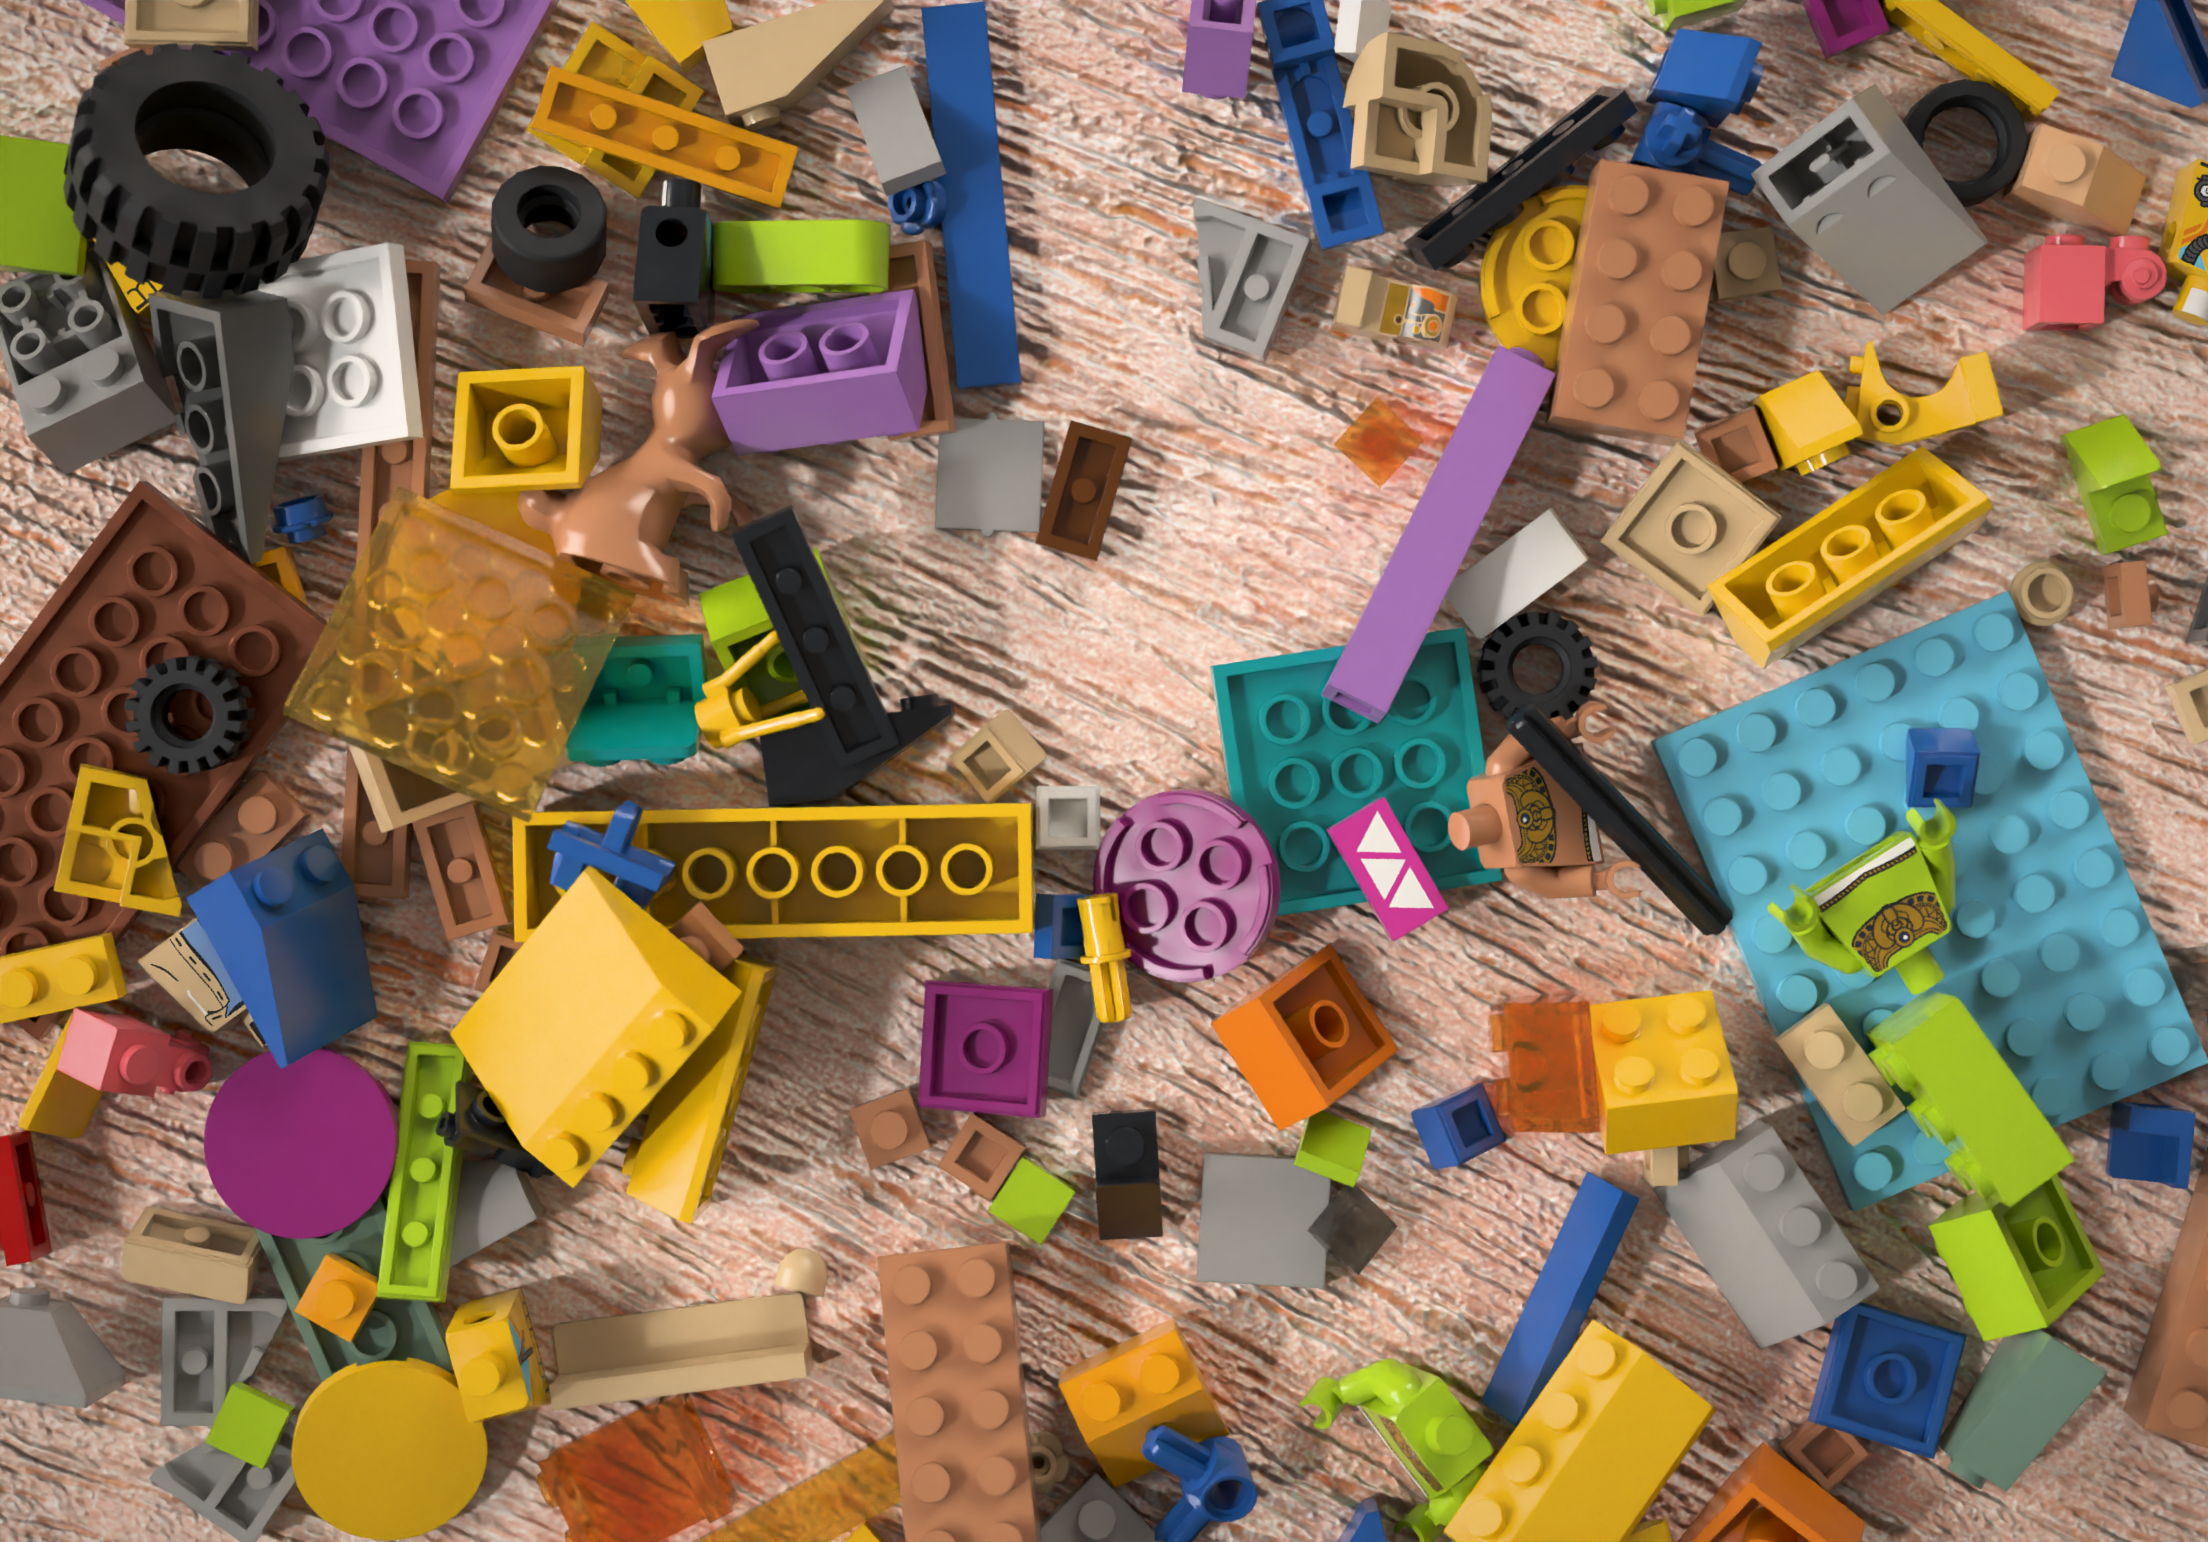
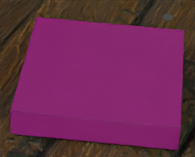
(985, 1048)

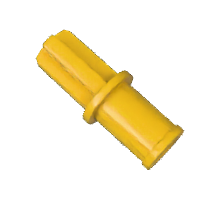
(1105, 956)

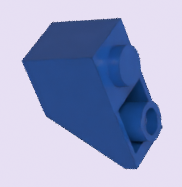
(1708, 73)

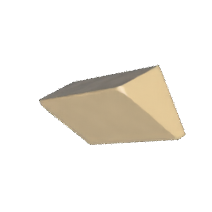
(192, 1255)

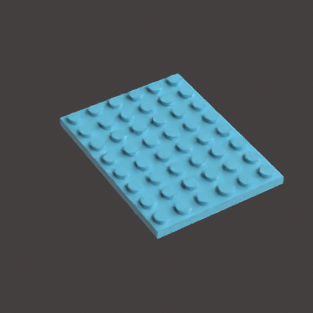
(2045, 915)

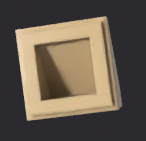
(998, 756)

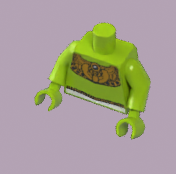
(1883, 905)
(1422, 1430)

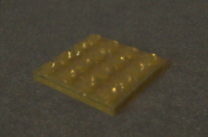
(460, 654)

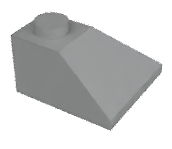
(52, 1353)

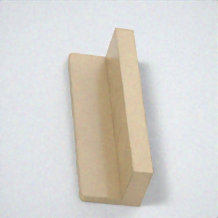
(681, 1350)

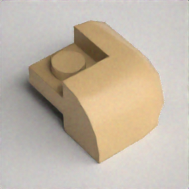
(1418, 113)

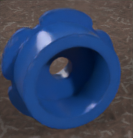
(918, 207)
(302, 518)

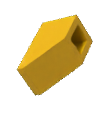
(1807, 423)

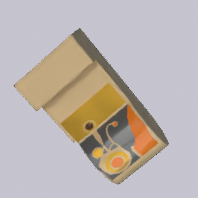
(1393, 310)

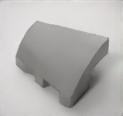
(489, 1206)

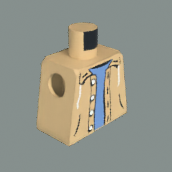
(198, 981)

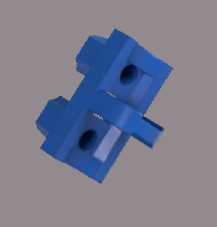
(637, 870)

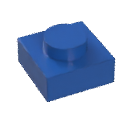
(1058, 927)

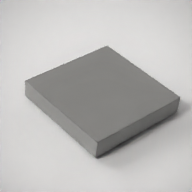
(1259, 1220)

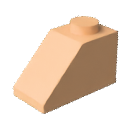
(2076, 181)

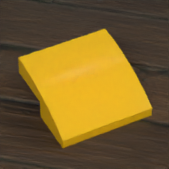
(615, 62)

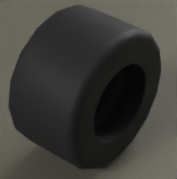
(549, 195)

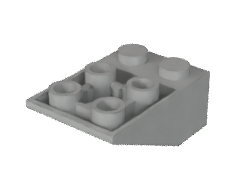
(1870, 202)
(80, 364)

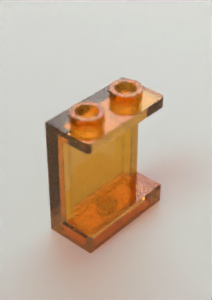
(638, 1476)

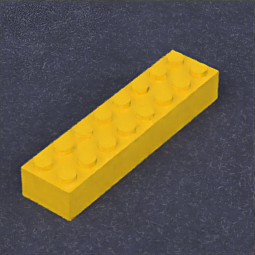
(815, 868)

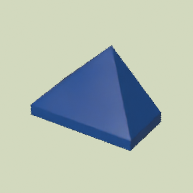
(2165, 52)

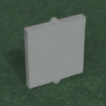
(990, 476)

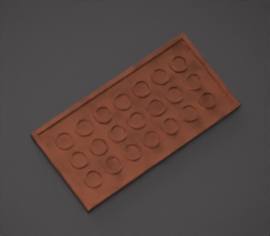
(138, 596)

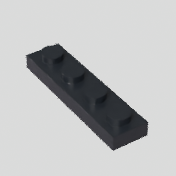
(1538, 165)
(815, 636)

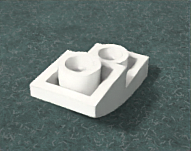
(1515, 573)

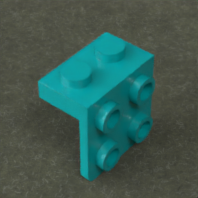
(643, 703)

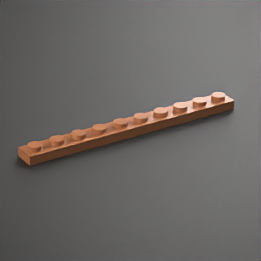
(373, 859)

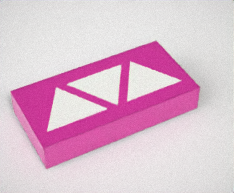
(1387, 869)

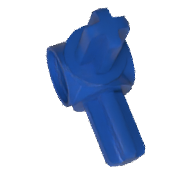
(1680, 142)
(1212, 1478)

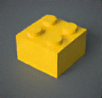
(1662, 1073)

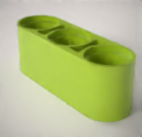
(801, 256)

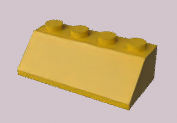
(1847, 555)
(695, 1109)
(1586, 1450)

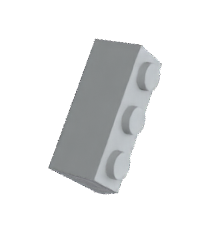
(1766, 1237)

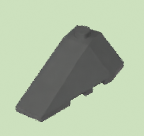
(234, 386)

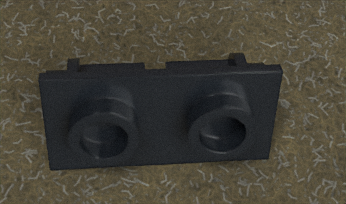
(480, 1126)

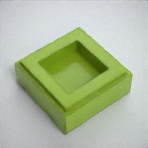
(1333, 1147)
(1032, 1200)
(250, 1425)

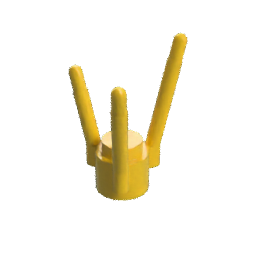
(735, 715)

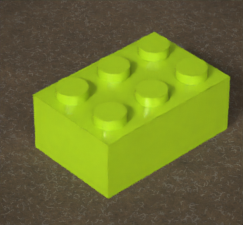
(1967, 1098)

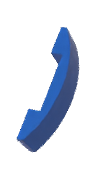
(1316, 122)

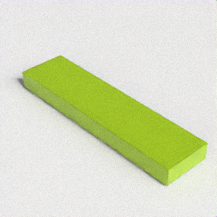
(423, 1179)

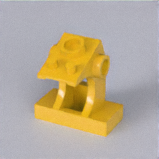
(1963, 403)

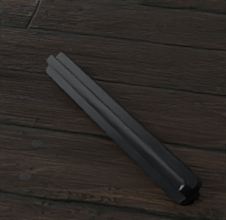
(1619, 819)

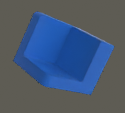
(2150, 1143)

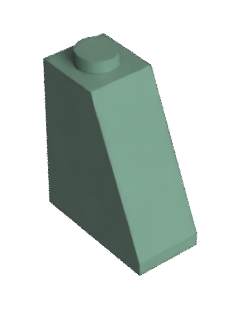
(2017, 1407)

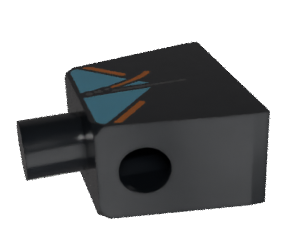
(675, 263)

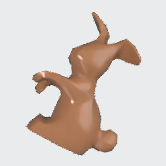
(629, 511)

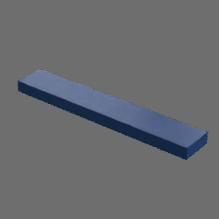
(973, 186)

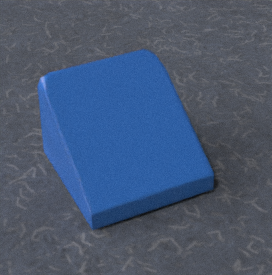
(1941, 766)
(1458, 1127)

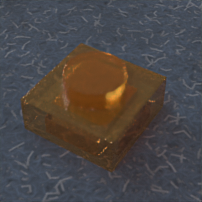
(1379, 442)

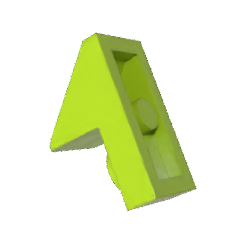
(2115, 484)

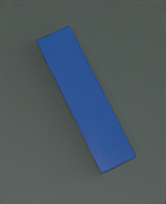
(1560, 1296)

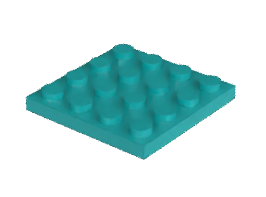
(1311, 763)

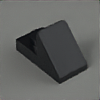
(1127, 1174)

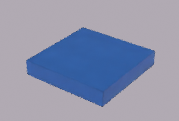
(1887, 1378)

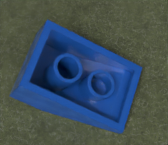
(292, 945)

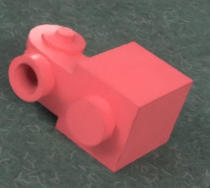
(2069, 280)
(131, 1056)

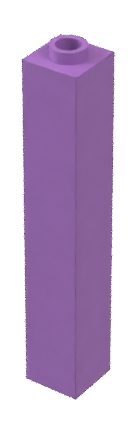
(1439, 533)

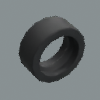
(2002, 116)

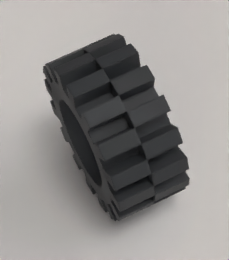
(1537, 629)
(152, 721)

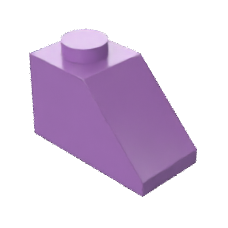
(1219, 48)

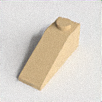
(785, 58)

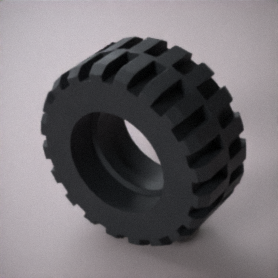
(206, 107)

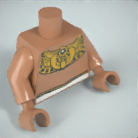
(1533, 825)

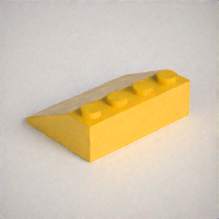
(589, 1024)

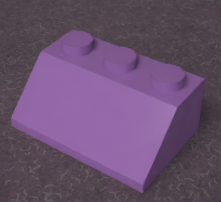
(824, 374)

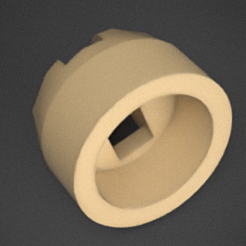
(803, 1272)

